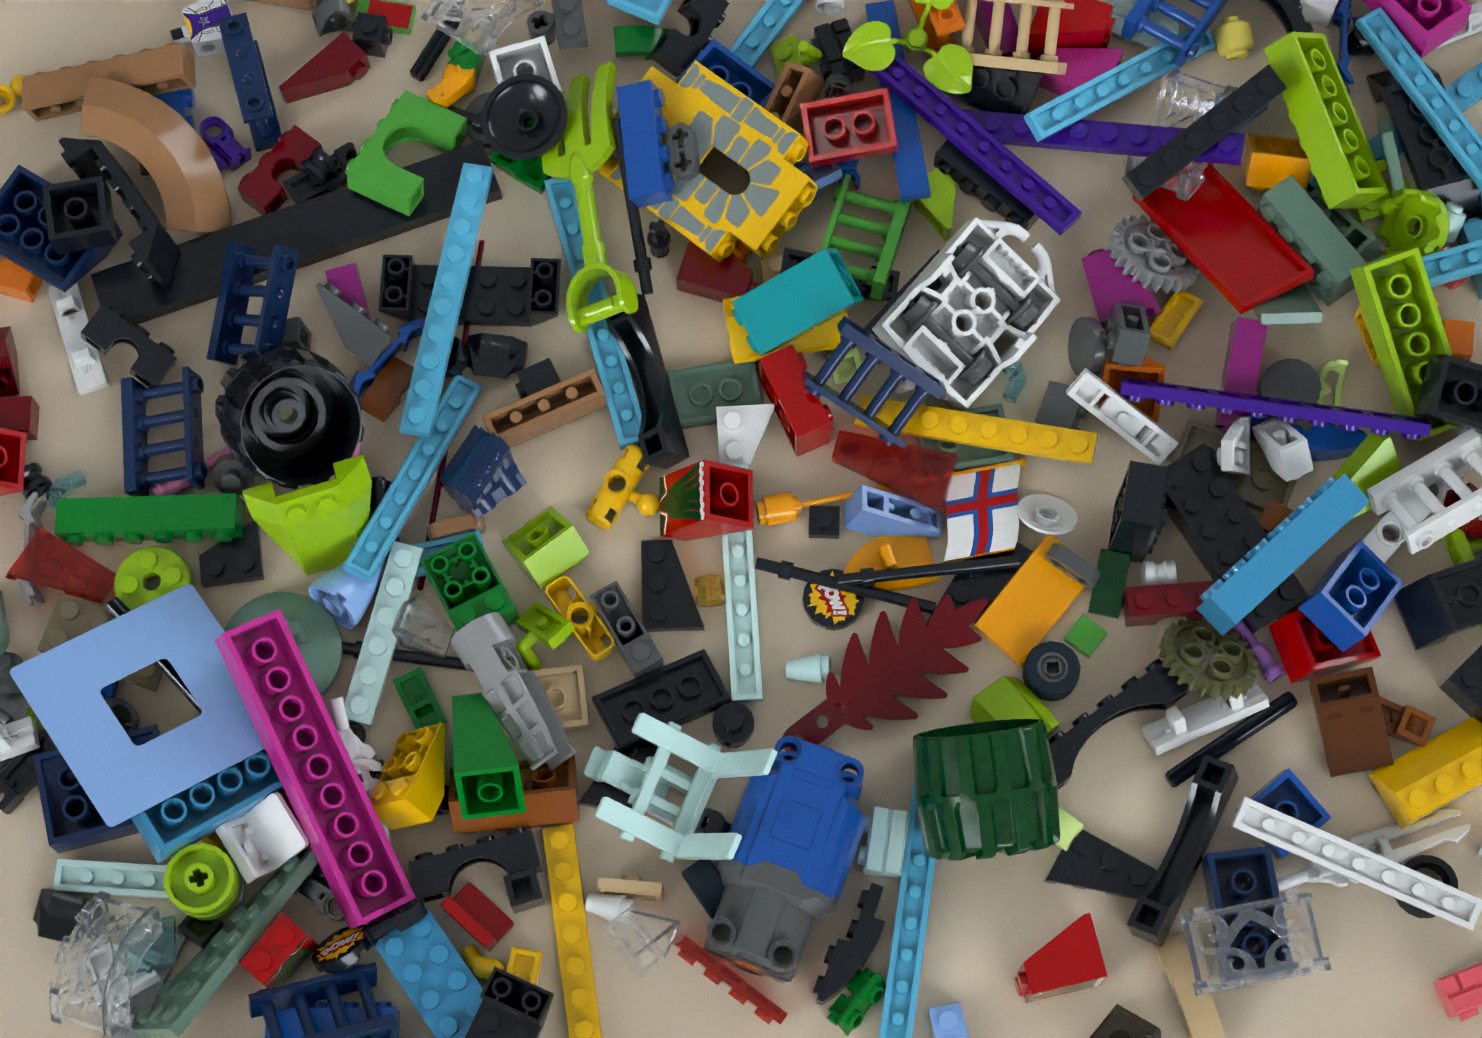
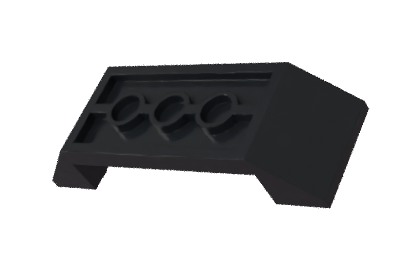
(1427, 155)
(153, 248)
(491, 296)
(1442, 604)
(510, 1008)

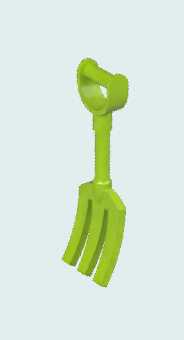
(578, 166)

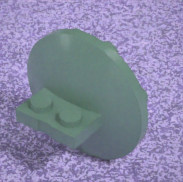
(310, 627)

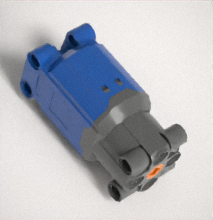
(792, 858)

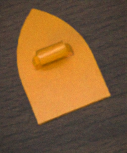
(890, 553)

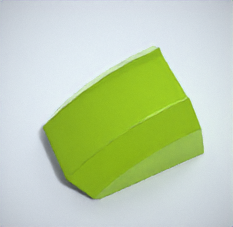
(1008, 700)

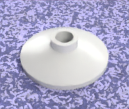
(1047, 514)

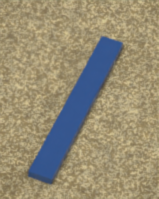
(909, 160)

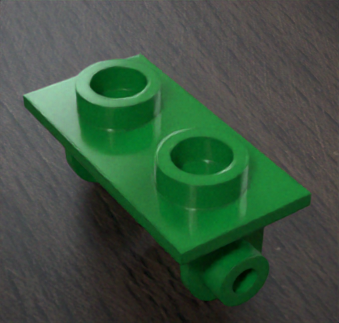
(867, 990)

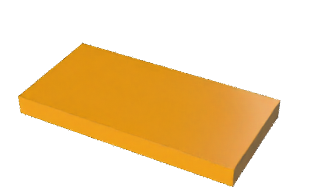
(1028, 605)

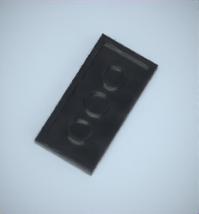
(670, 693)

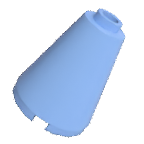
(346, 594)

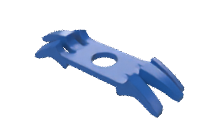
(1341, 19)
(406, 333)

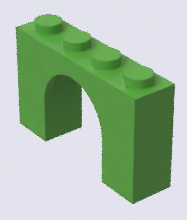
(408, 120)

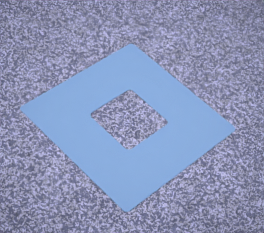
(115, 773)

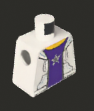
(203, 26)

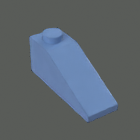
(887, 514)

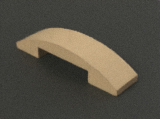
(1198, 1011)

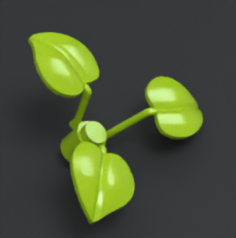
(873, 51)

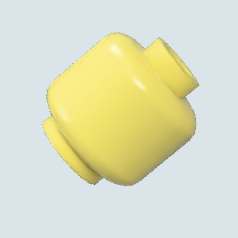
(1234, 38)

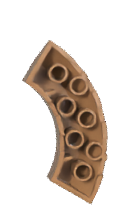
(166, 147)

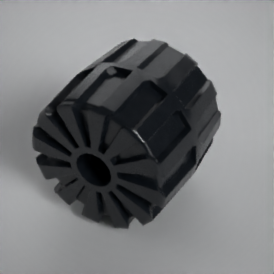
(317, 433)

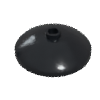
(513, 106)

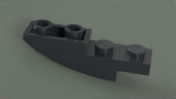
(849, 957)

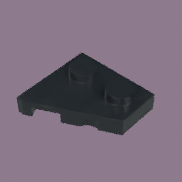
(233, 560)

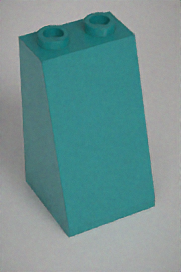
(797, 301)

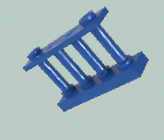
(1139, 21)

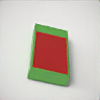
(399, 15)

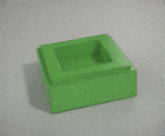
(1085, 636)

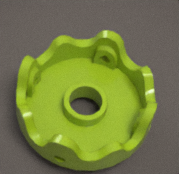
(1403, 214)
(149, 562)

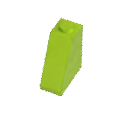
(1370, 464)

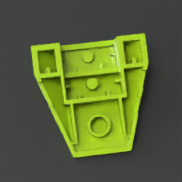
(316, 522)

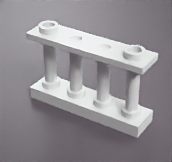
(1420, 475)

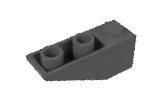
(358, 333)
(627, 630)

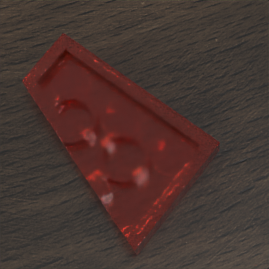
(60, 566)

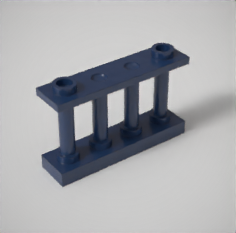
(250, 81)
(234, 298)
(900, 370)
(136, 424)
(330, 987)

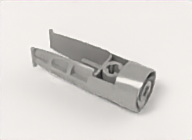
(512, 691)

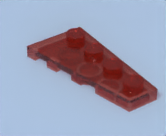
(911, 471)
(717, 973)

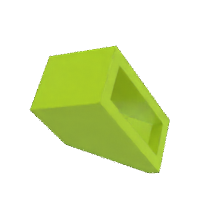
(940, 207)

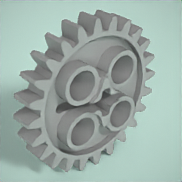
(1150, 256)

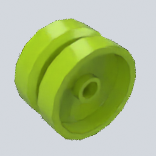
(221, 881)

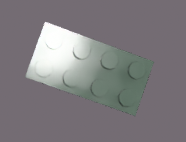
(1313, 237)

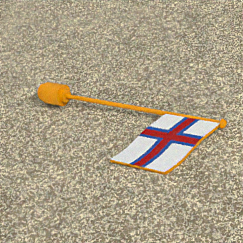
(978, 510)

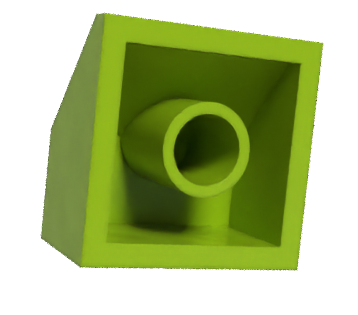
(546, 547)

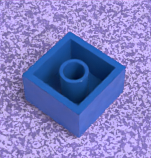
(1292, 798)

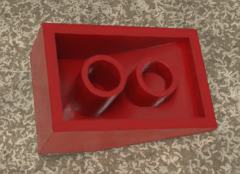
(1310, 653)

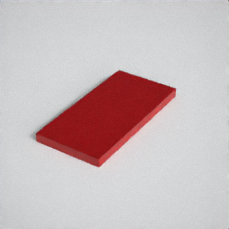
(1228, 241)

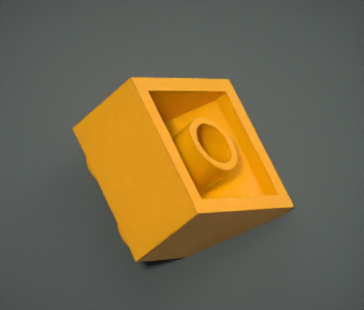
(1274, 159)

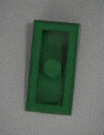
(1109, 590)

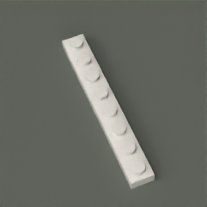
(1357, 863)

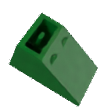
(468, 583)

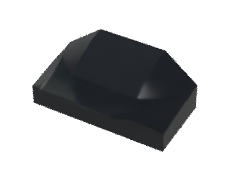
(495, 355)
(56, 913)

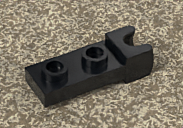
(303, 188)
(21, 776)

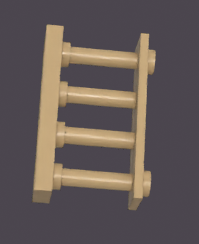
(1021, 58)

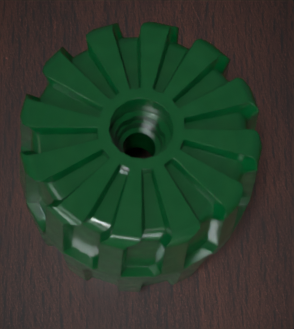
(986, 789)

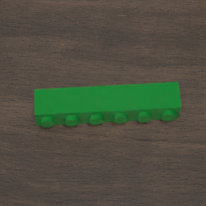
(149, 518)

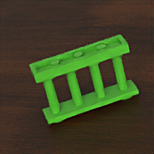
(891, 232)

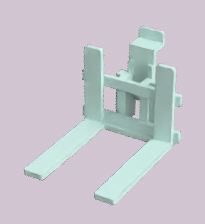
(651, 781)

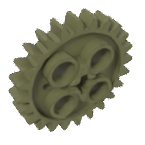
(1229, 670)

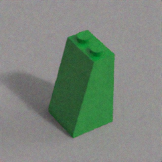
(483, 761)

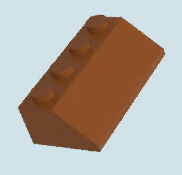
(548, 797)

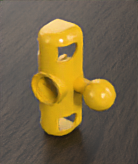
(626, 471)
(586, 634)

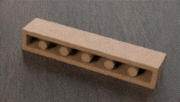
(151, 70)

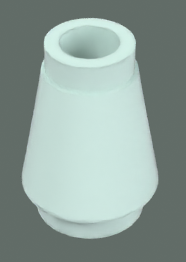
(809, 668)

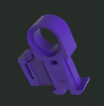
(224, 146)

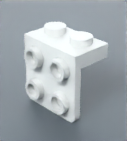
(263, 838)

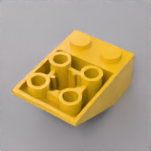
(412, 779)

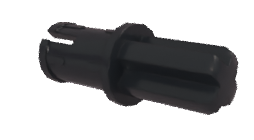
(658, 239)

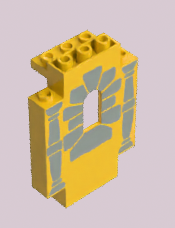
(753, 140)

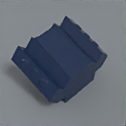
(481, 473)

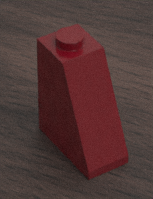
(713, 280)

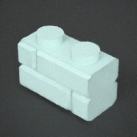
(885, 842)

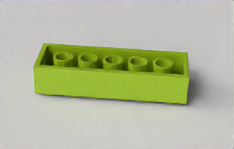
(1326, 121)
(1402, 326)

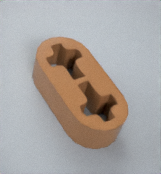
(455, 526)

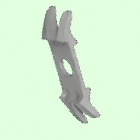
(32, 524)

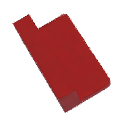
(478, 916)

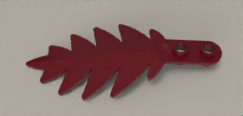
(892, 669)

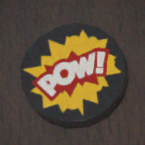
(829, 606)
(340, 949)

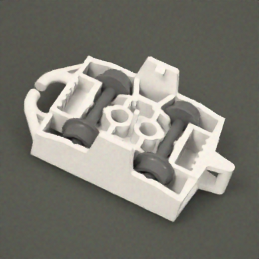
(1014, 306)

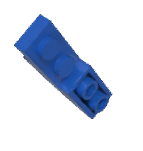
(1324, 442)

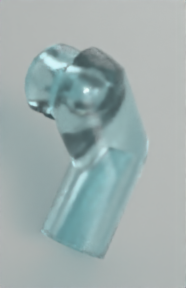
(1017, 381)
(62, 485)

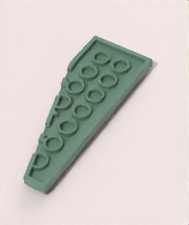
(197, 982)

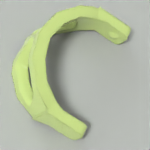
(1338, 366)

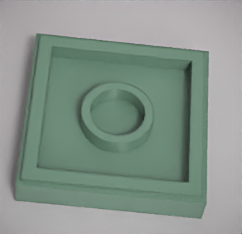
(1391, 154)

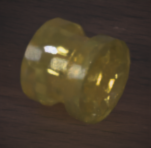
(710, 590)

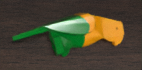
(458, 76)

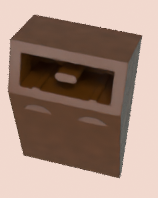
(1351, 721)

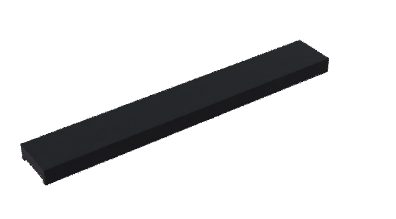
(314, 228)

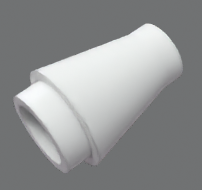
(608, 905)

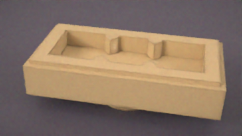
(631, 886)

